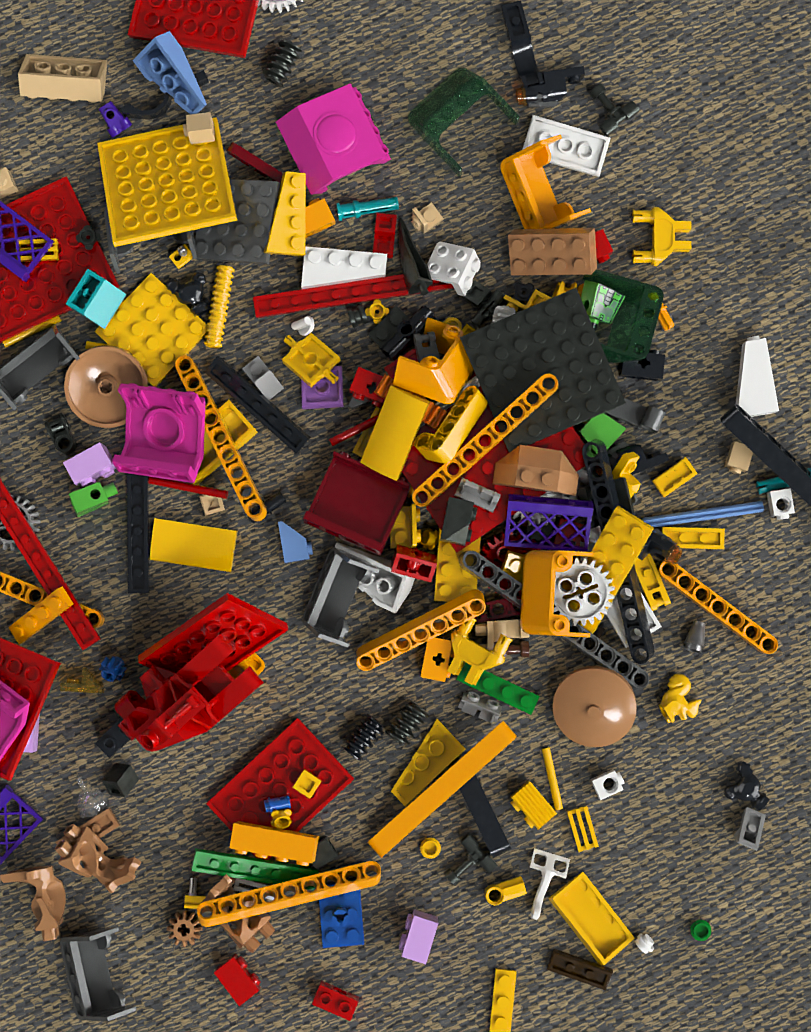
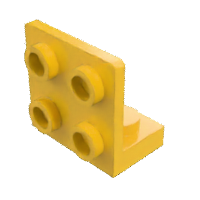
(405, 528)

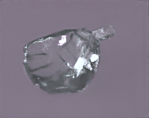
(90, 800)

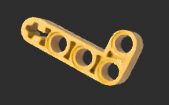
(454, 429)

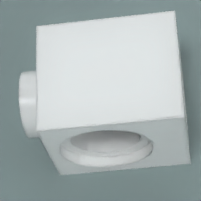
(786, 496)
(598, 781)

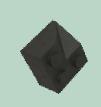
(457, 520)

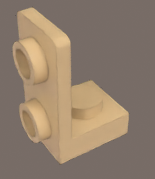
(426, 218)

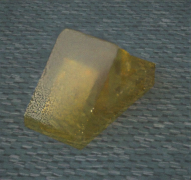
(88, 684)

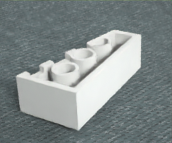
(339, 266)

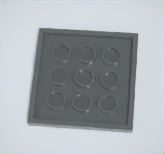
(246, 238)

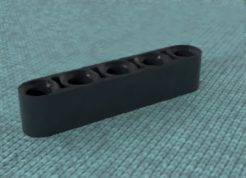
(484, 817)

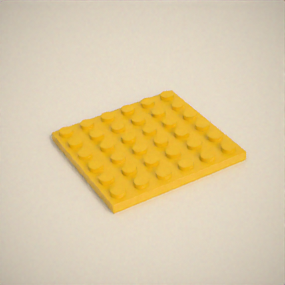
(164, 184)

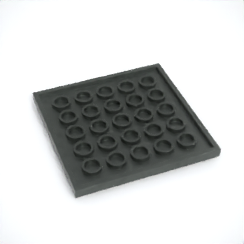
(540, 341)

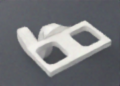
(547, 873)

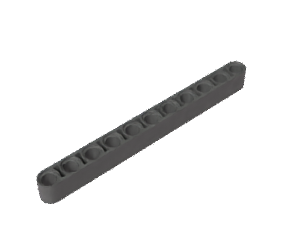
(597, 645)

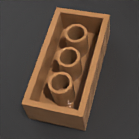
(552, 251)

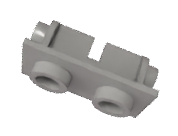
(478, 494)
(472, 702)

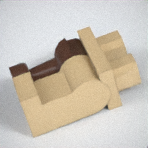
(509, 628)

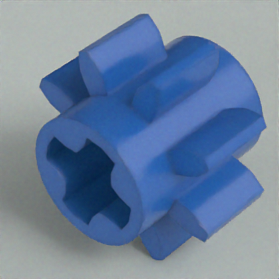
(112, 668)

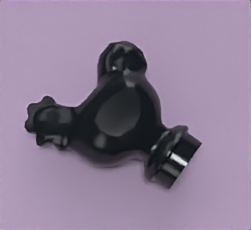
(190, 293)
(747, 788)

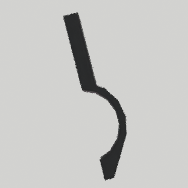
(521, 44)
(131, 112)

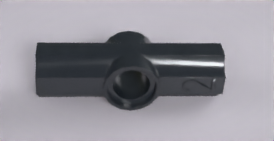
(401, 339)

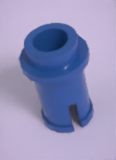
(277, 803)

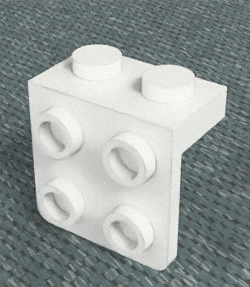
(454, 266)

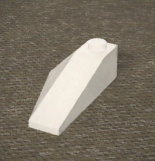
(386, 587)

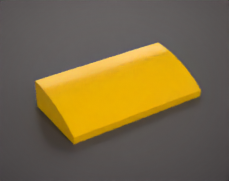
(240, 431)
(394, 432)
(193, 545)
(591, 918)

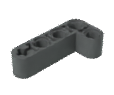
(638, 416)

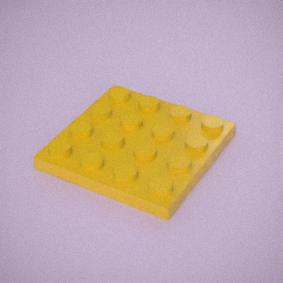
(154, 328)

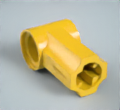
(507, 890)

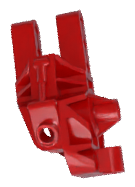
(184, 701)

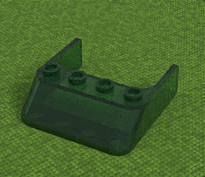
(447, 104)
(634, 320)

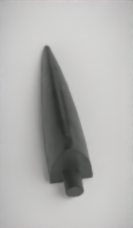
(414, 268)

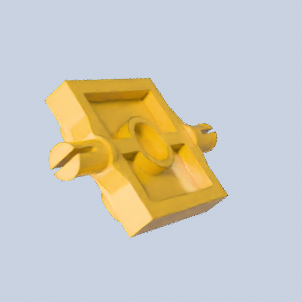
(311, 359)

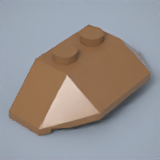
(537, 470)

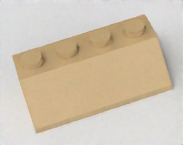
(62, 78)

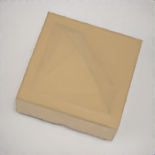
(211, 504)

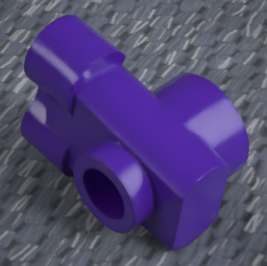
(117, 123)

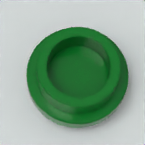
(700, 930)

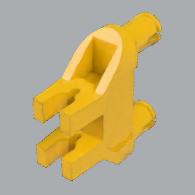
(662, 236)
(474, 654)

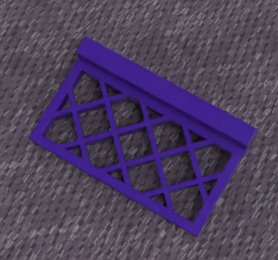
(6, 258)
(546, 506)
(6, 794)

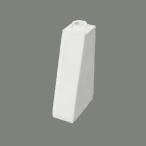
(755, 381)

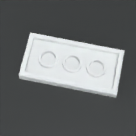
(577, 148)

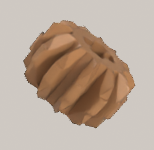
(179, 933)

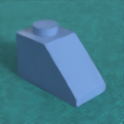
(294, 544)

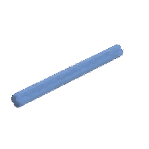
(704, 514)

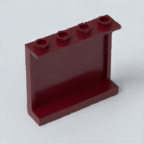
(357, 503)

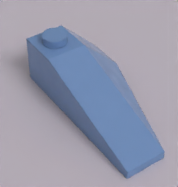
(169, 68)

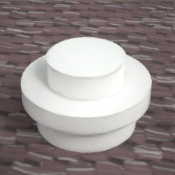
(644, 943)

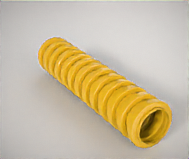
(219, 306)

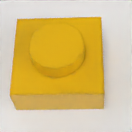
(307, 784)

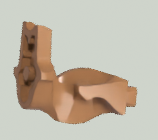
(82, 848)
(49, 898)
(246, 927)

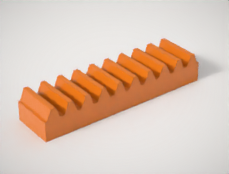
(434, 414)

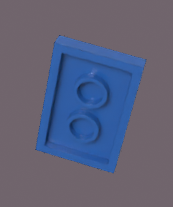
(341, 919)

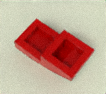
(385, 234)

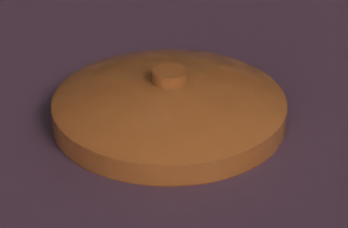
(94, 383)
(594, 706)

